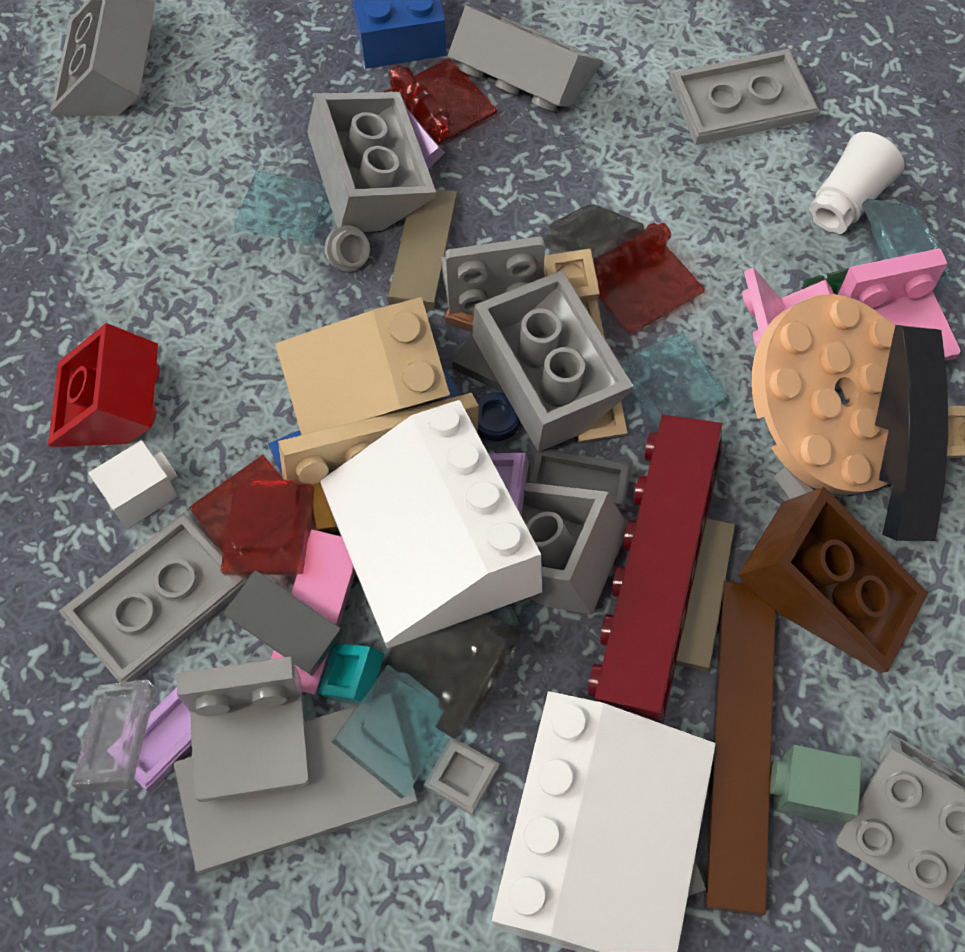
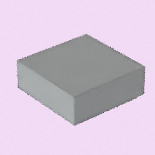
(461, 776)

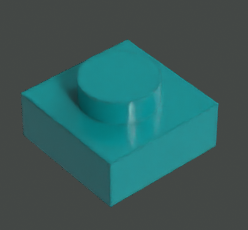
(350, 672)

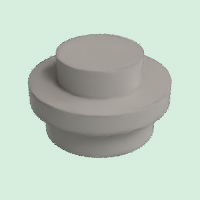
(347, 248)

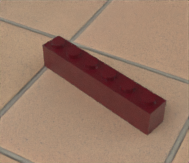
(660, 568)

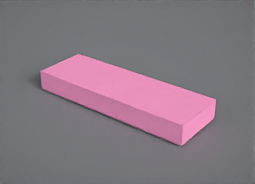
(323, 588)

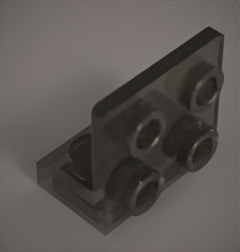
(459, 666)

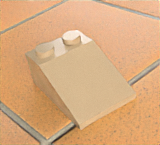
(363, 367)

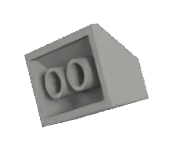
(104, 58)
(521, 58)
(368, 158)
(549, 359)

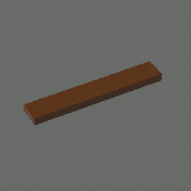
(741, 755)

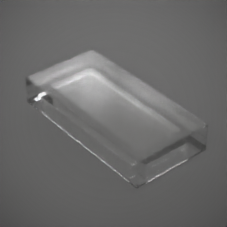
(114, 737)

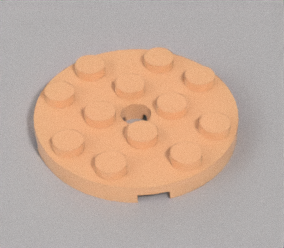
(795, 391)

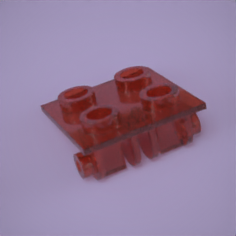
(441, 99)
(644, 279)

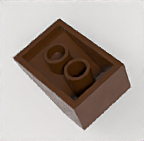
(834, 579)

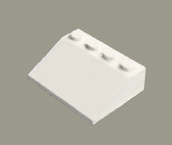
(431, 527)
(605, 831)

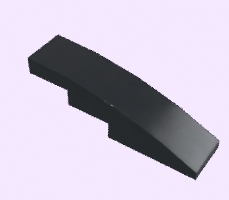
(916, 415)

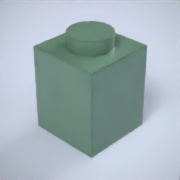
(817, 784)

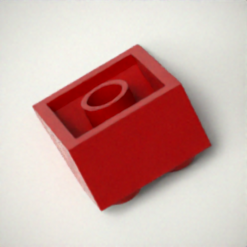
(105, 390)

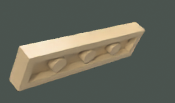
(317, 454)

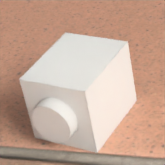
(135, 483)

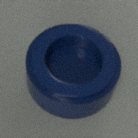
(496, 417)

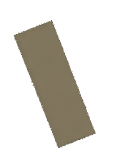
(421, 249)
(706, 596)

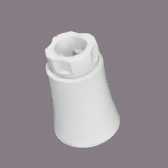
(862, 173)

